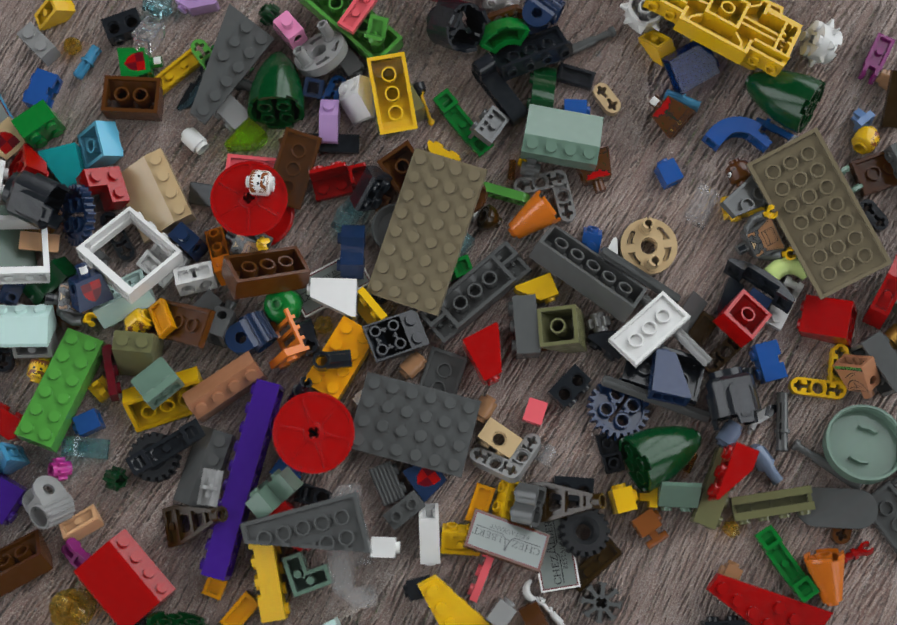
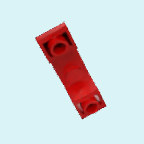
(884, 299)

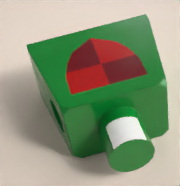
(137, 63)

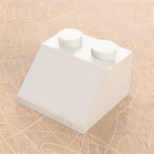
(357, 99)

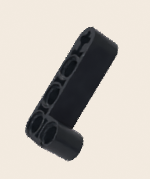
(499, 91)

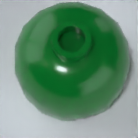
(277, 302)

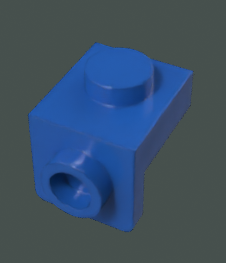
(592, 238)

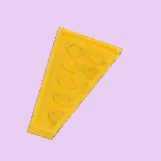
(447, 605)

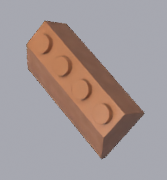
(223, 387)

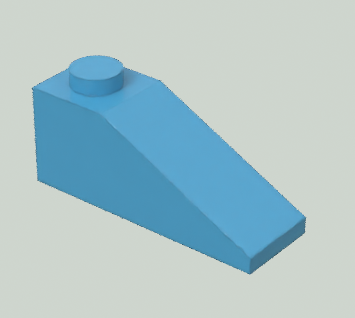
(12, 458)

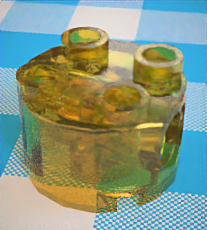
(72, 607)

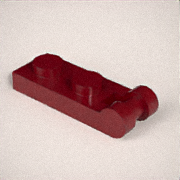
(111, 372)

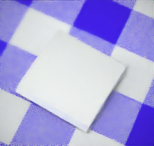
(154, 257)

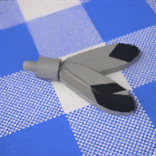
(763, 415)

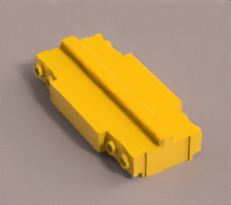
(734, 29)

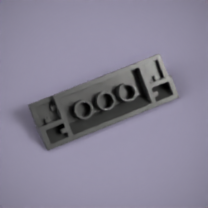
(477, 292)

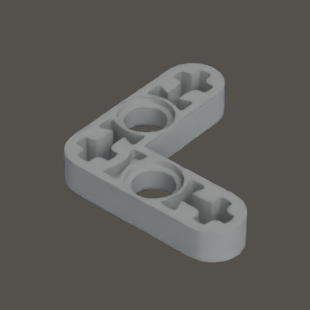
(556, 189)
(511, 464)

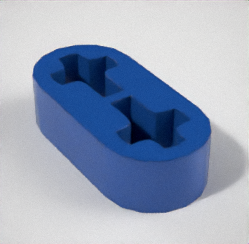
(330, 90)

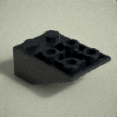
(396, 336)

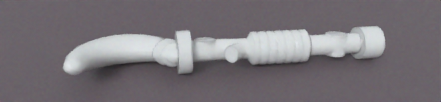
(541, 601)

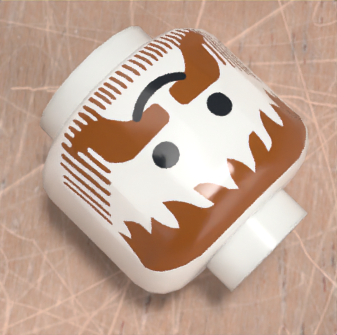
(260, 183)

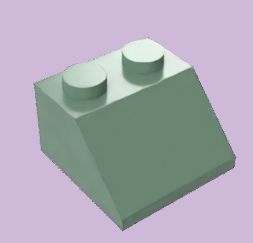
(679, 495)

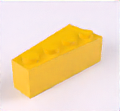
(270, 582)

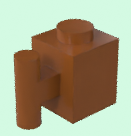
(646, 524)

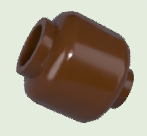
(737, 172)

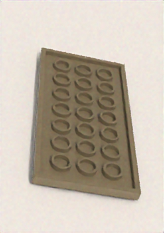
(819, 213)
(426, 231)

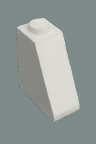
(335, 294)
(429, 534)

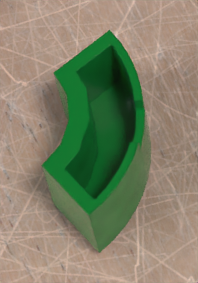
(503, 33)

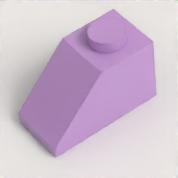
(197, 7)
(329, 121)

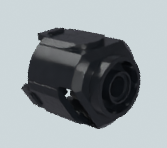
(449, 31)
(35, 199)
(732, 396)

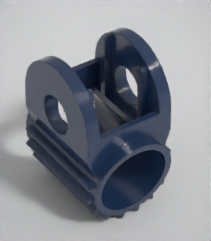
(541, 14)
(257, 331)

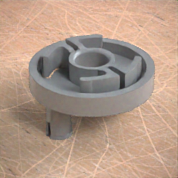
(318, 54)

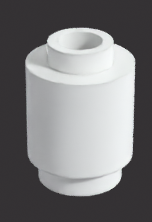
(194, 140)

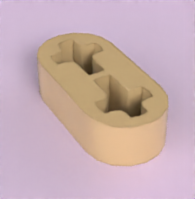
(603, 101)

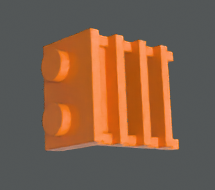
(295, 349)

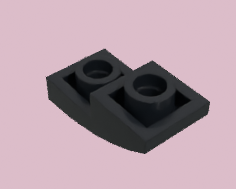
(609, 453)

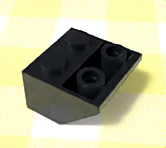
(370, 189)

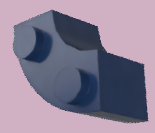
(352, 251)

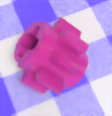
(60, 468)

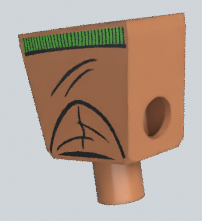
(858, 373)

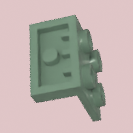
(157, 383)

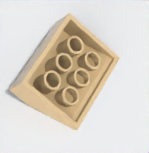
(157, 193)

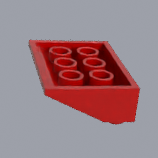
(124, 580)

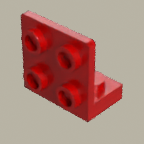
(330, 181)

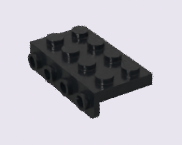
(534, 53)
(691, 367)

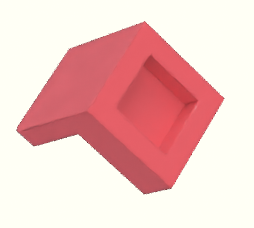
(534, 412)

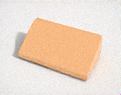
(33, 242)
(81, 524)

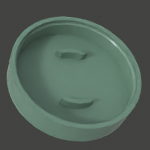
(861, 444)

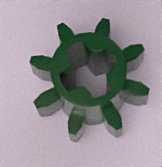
(268, 14)
(115, 478)

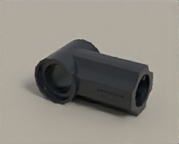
(335, 360)

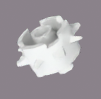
(640, 18)
(820, 42)

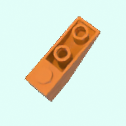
(218, 248)

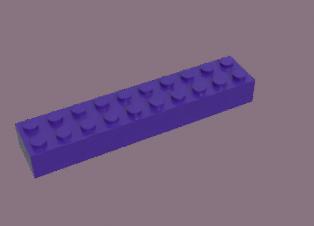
(243, 479)

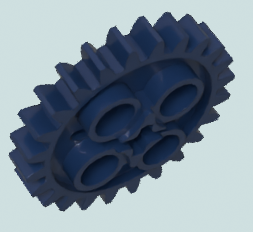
(78, 228)
(632, 419)

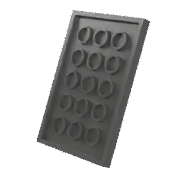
(414, 424)

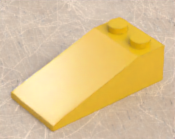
(392, 93)

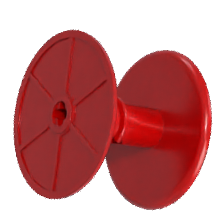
(247, 213)
(333, 438)

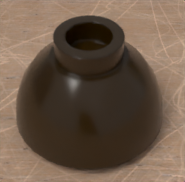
(488, 218)

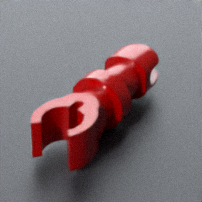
(860, 551)

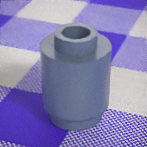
(728, 433)

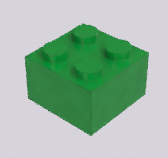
(39, 125)

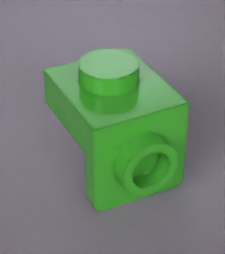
(376, 28)

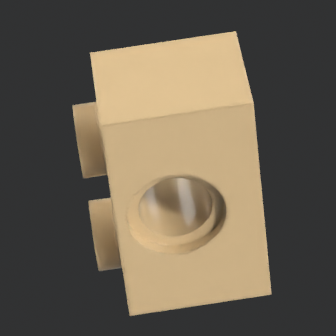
(494, 428)

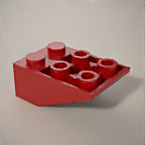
(736, 464)

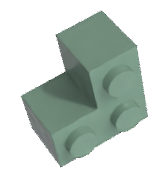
(271, 494)
(301, 578)

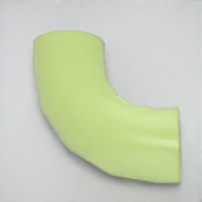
(784, 267)

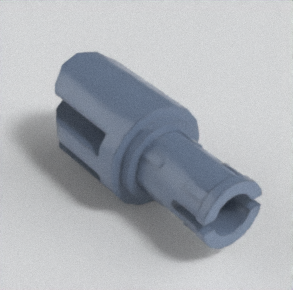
(765, 463)

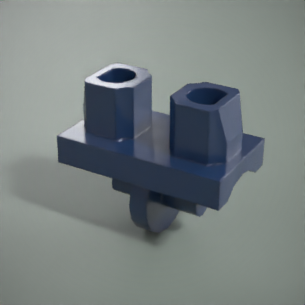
(11, 293)

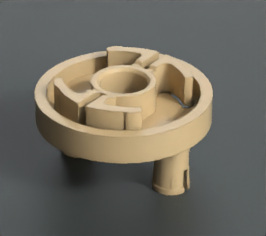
(646, 230)

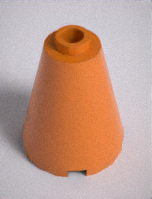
(533, 217)
(827, 573)

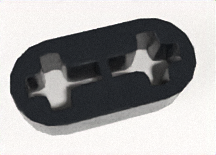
(875, 214)

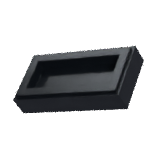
(575, 76)

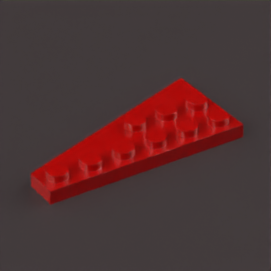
(764, 606)

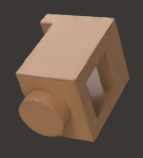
(730, 569)

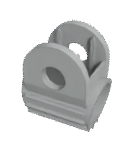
(45, 508)

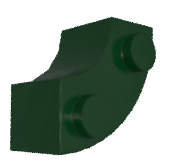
(543, 87)
(60, 271)

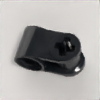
(308, 330)
(309, 494)

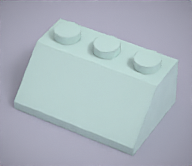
(118, 308)
(27, 325)

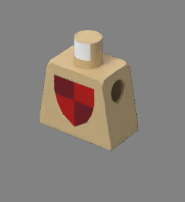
(10, 139)

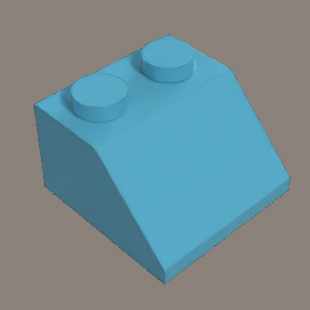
(100, 144)

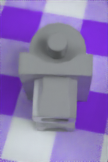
(210, 487)

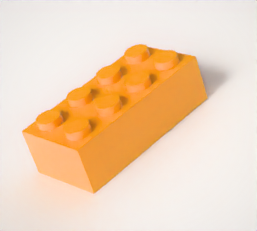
(346, 336)

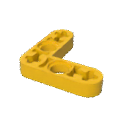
(832, 380)

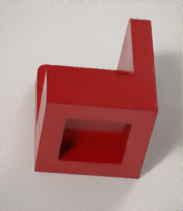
(355, 172)

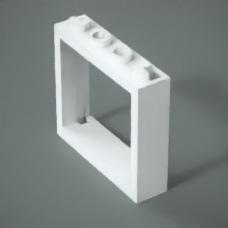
(109, 231)
(25, 274)

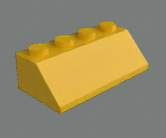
(174, 408)

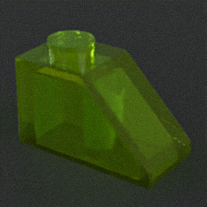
(247, 138)

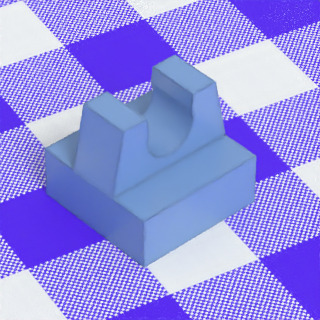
(862, 119)

